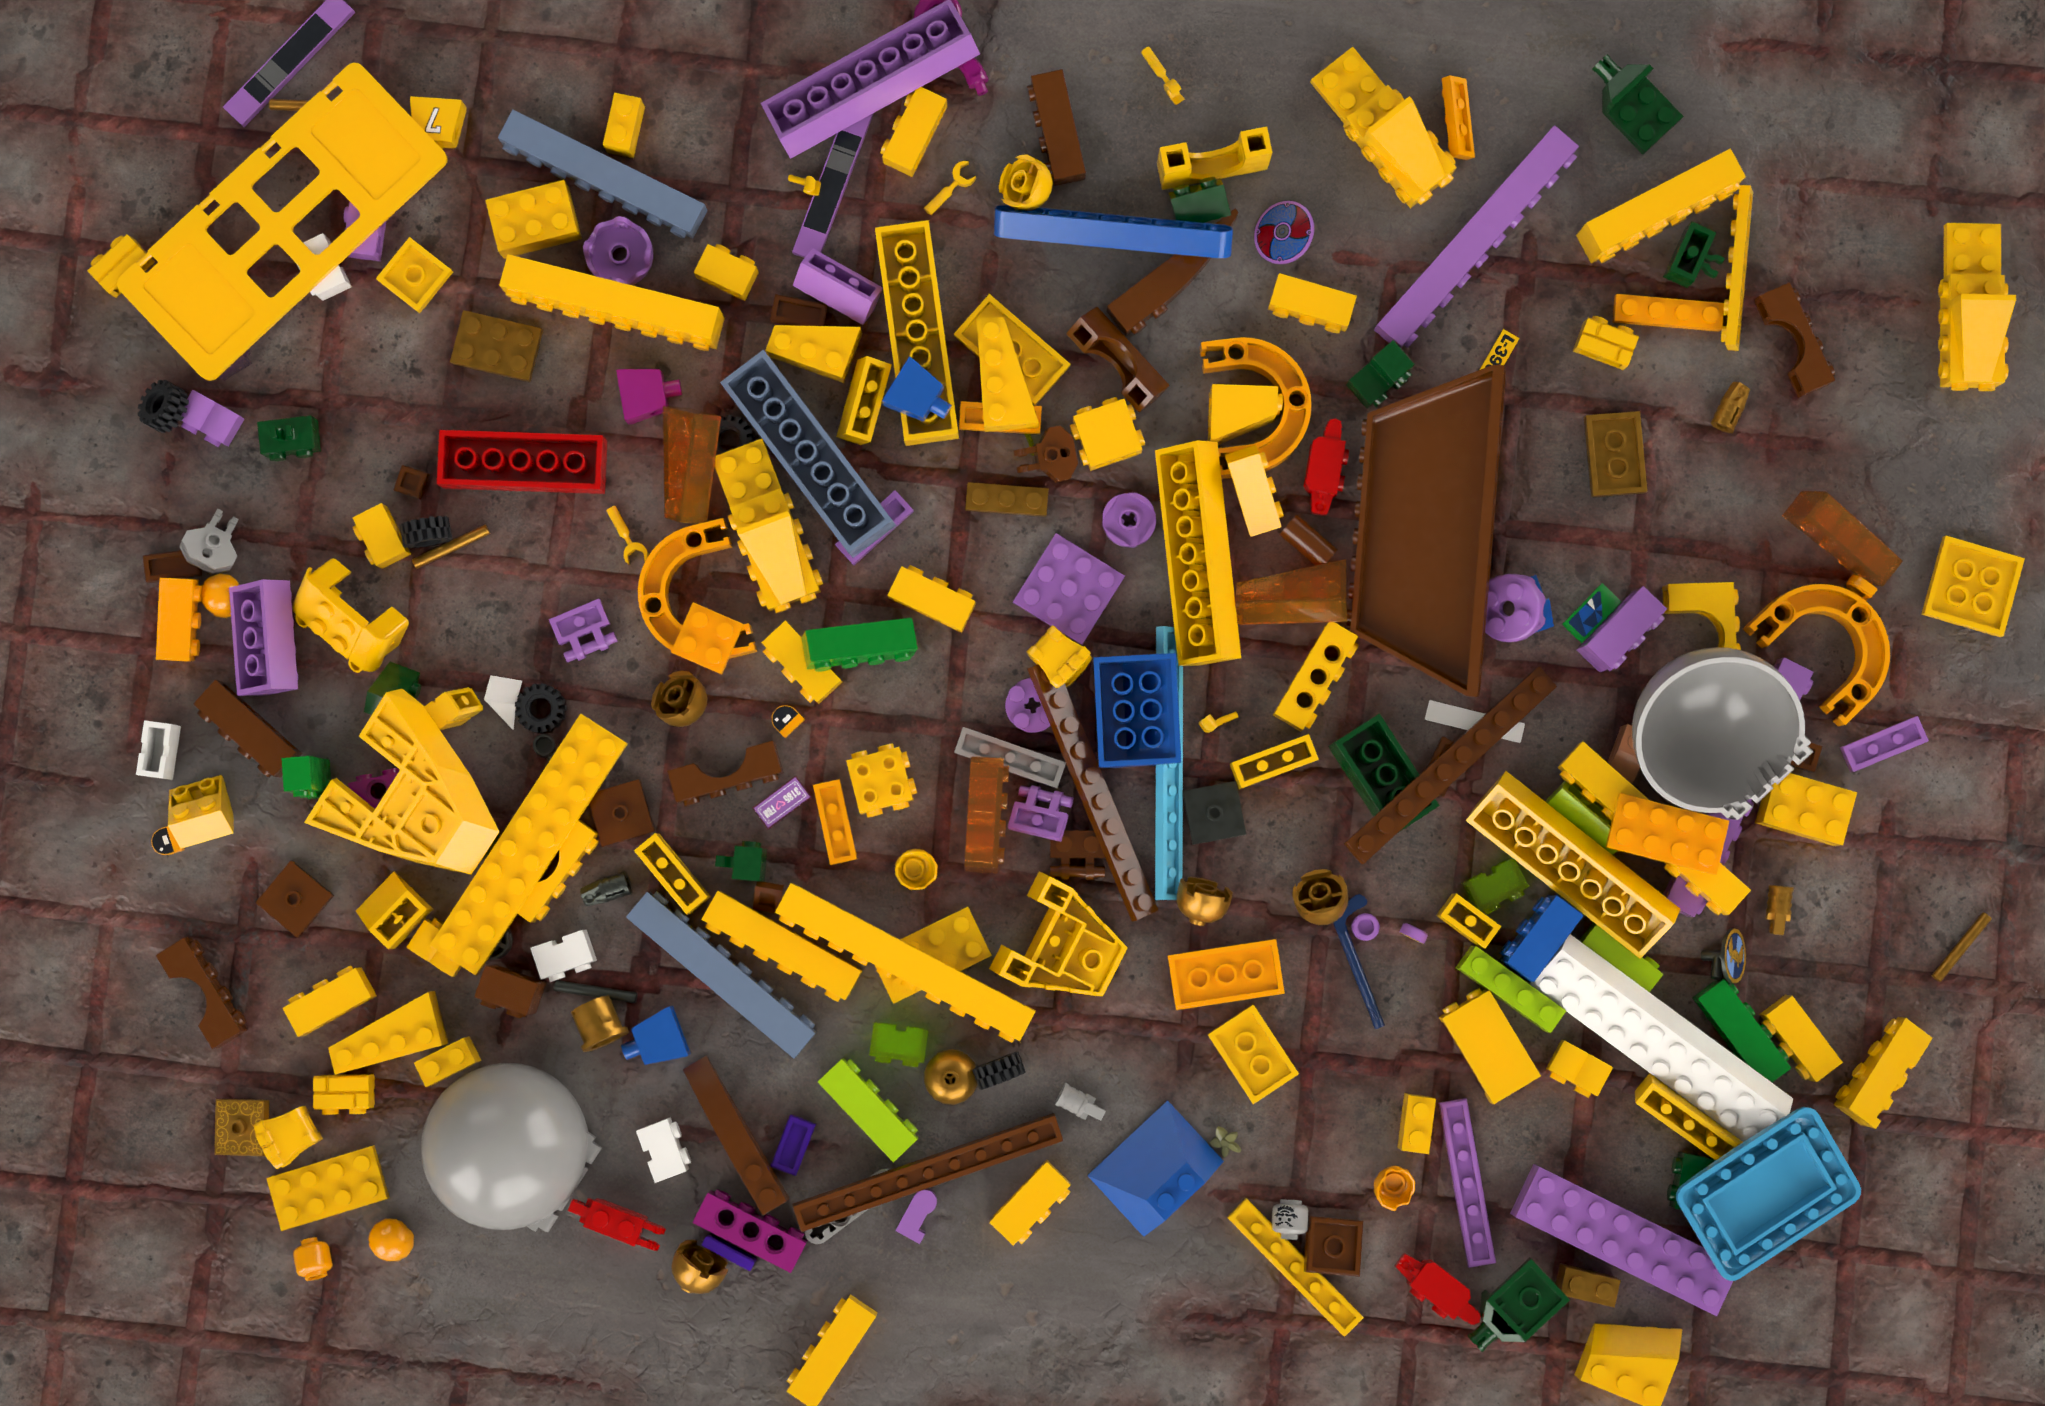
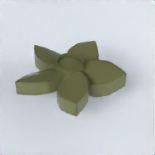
(1225, 1141)

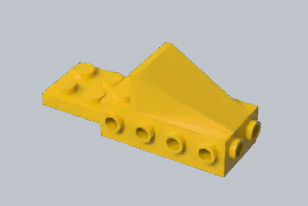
(1385, 128)
(1973, 309)
(767, 528)

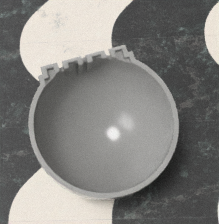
(1718, 730)
(506, 1147)

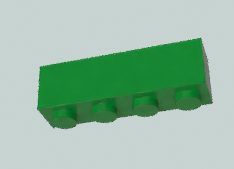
(859, 644)
(1740, 1030)

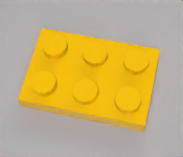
(1253, 1054)

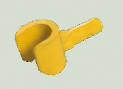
(810, 185)
(1208, 724)

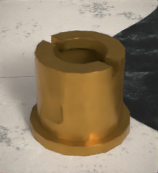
(598, 1023)

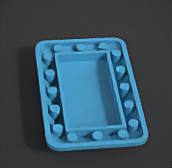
(1768, 1193)

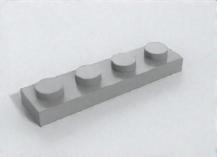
(1019, 759)

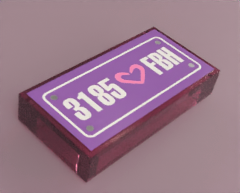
(782, 802)

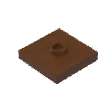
(621, 813)
(294, 899)
(1333, 1246)

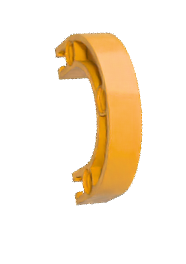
(1281, 372)
(658, 573)
(1868, 637)

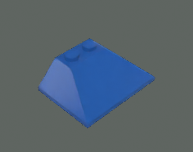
(1156, 1169)

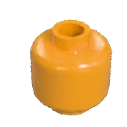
(312, 1259)

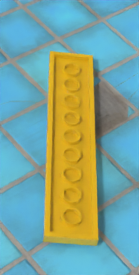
(528, 844)

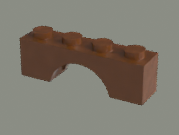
(1783, 309)
(1099, 336)
(760, 763)
(221, 1019)

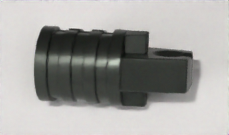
(606, 889)

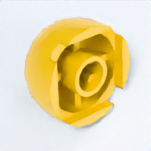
(1025, 183)

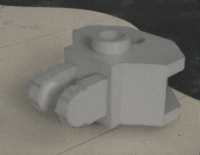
(212, 543)

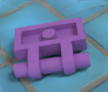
(580, 622)
(1037, 820)

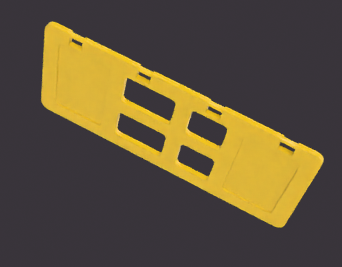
(206, 298)

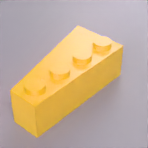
(1002, 381)
(398, 1034)
(1882, 1072)

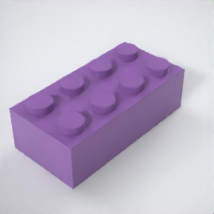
(263, 638)

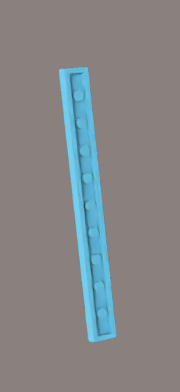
(1169, 797)

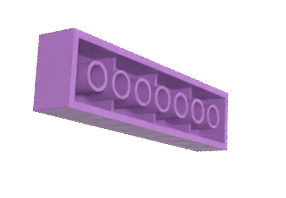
(870, 78)
(1621, 1239)

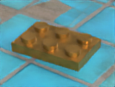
(496, 346)
(1615, 454)

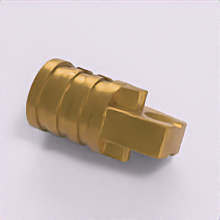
(1730, 407)
(1778, 908)

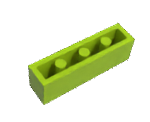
(1510, 989)
(868, 1109)

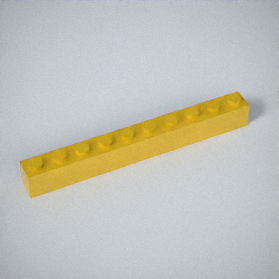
(904, 961)

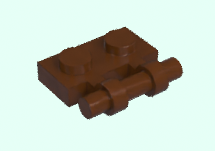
(1077, 845)

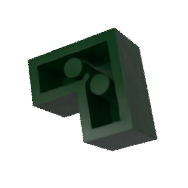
(1384, 371)

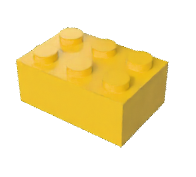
(533, 219)
(1808, 809)

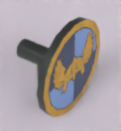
(1729, 959)

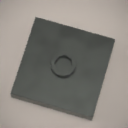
(1214, 812)

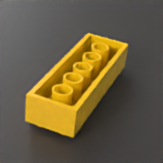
(1660, 206)

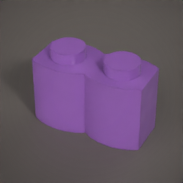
(210, 418)

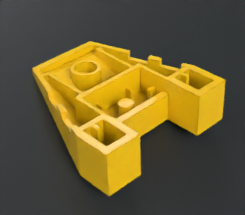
(1069, 949)

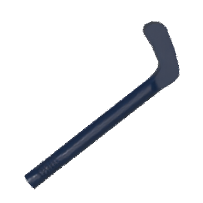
(1355, 903)

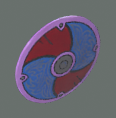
(1284, 232)

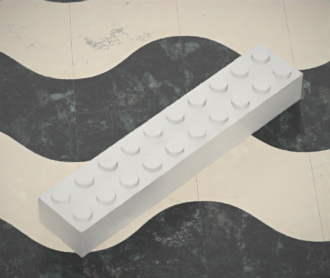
(1661, 1041)

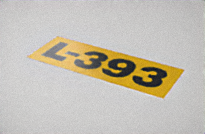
(1501, 349)

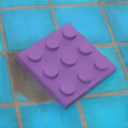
(1068, 589)

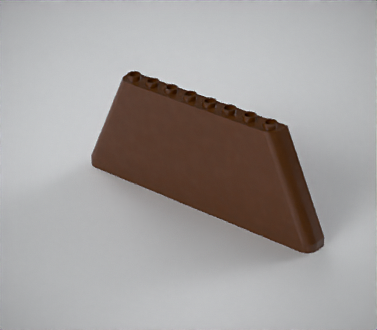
(1429, 526)

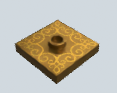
(235, 1126)

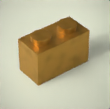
(1588, 1285)

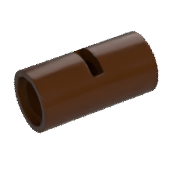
(1308, 541)

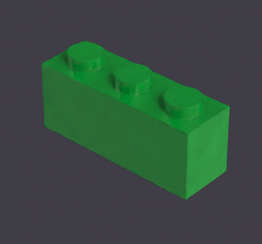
(306, 776)

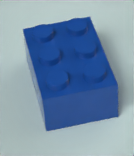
(1539, 937)

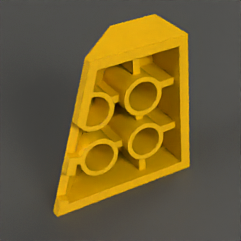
(1631, 1361)

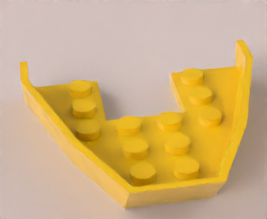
(430, 808)

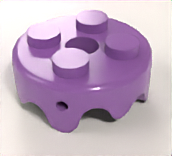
(613, 235)
(1528, 608)

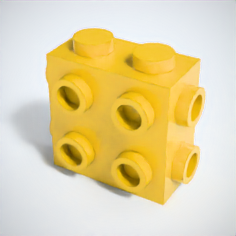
(1106, 433)
(881, 780)

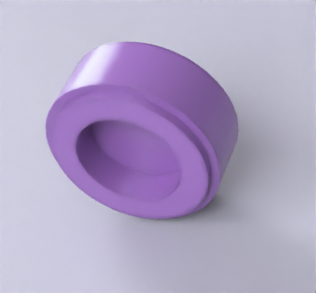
(1365, 926)
(1413, 933)

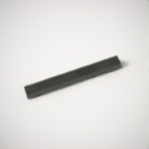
(595, 991)

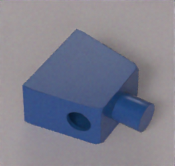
(916, 393)
(657, 1039)

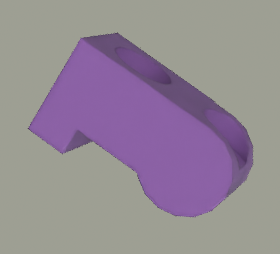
(921, 1205)

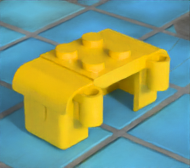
(341, 626)

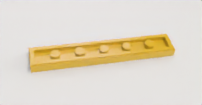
(1291, 1265)

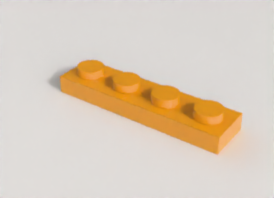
(1668, 312)

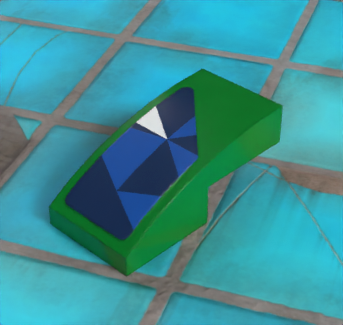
(1591, 613)

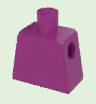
(645, 393)

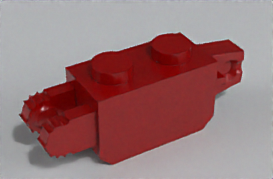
(1324, 467)
(616, 1222)
(1439, 1287)

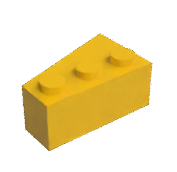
(816, 348)

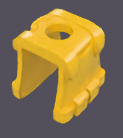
(1059, 657)
(286, 1136)

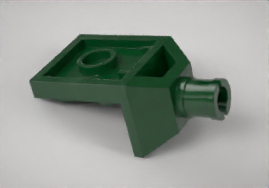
(1635, 103)
(1518, 1307)

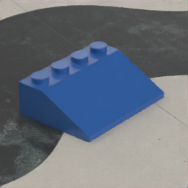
(1137, 710)

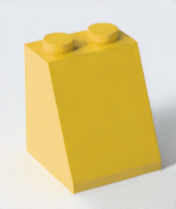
(1240, 410)

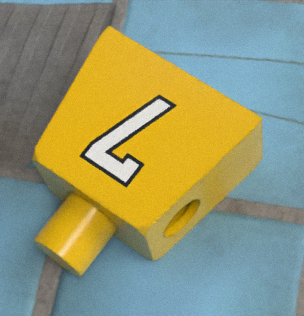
(439, 118)

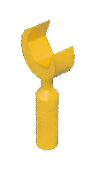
(1171, 86)
(946, 192)
(624, 532)

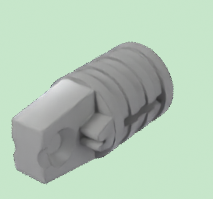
(1078, 1103)

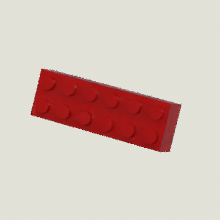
(522, 461)

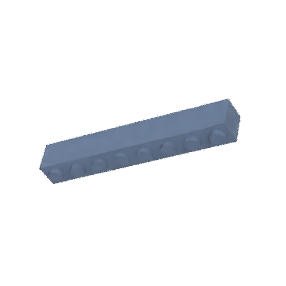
(602, 174)
(722, 974)

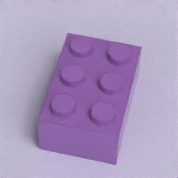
(1622, 630)

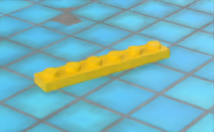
(1738, 257)

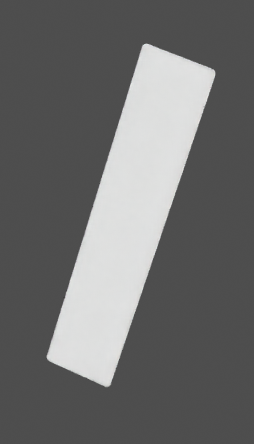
(1465, 719)

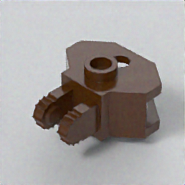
(1048, 455)

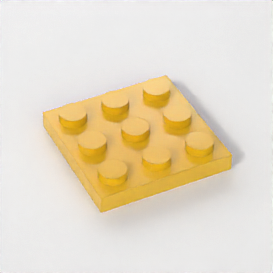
(1973, 586)

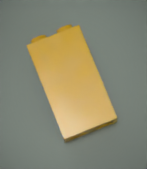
(1489, 1045)

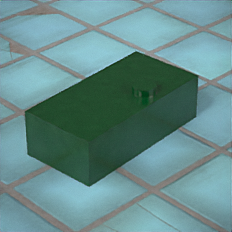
(1376, 765)

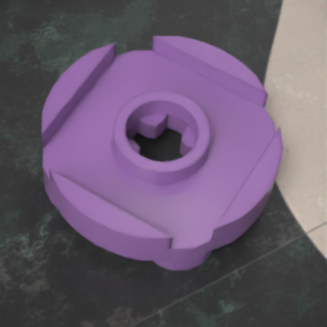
(1126, 504)
(1021, 717)

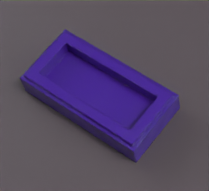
(793, 1145)
(729, 1251)

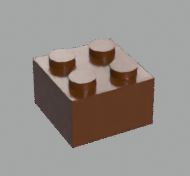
(509, 990)

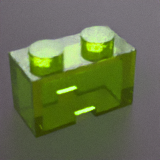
(1490, 890)
(901, 1045)

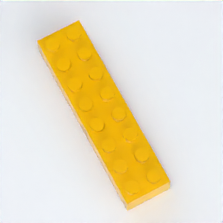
(612, 302)
(916, 319)
(1198, 553)
(1573, 865)

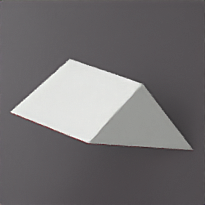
(502, 695)

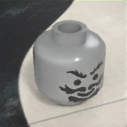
(1290, 1218)

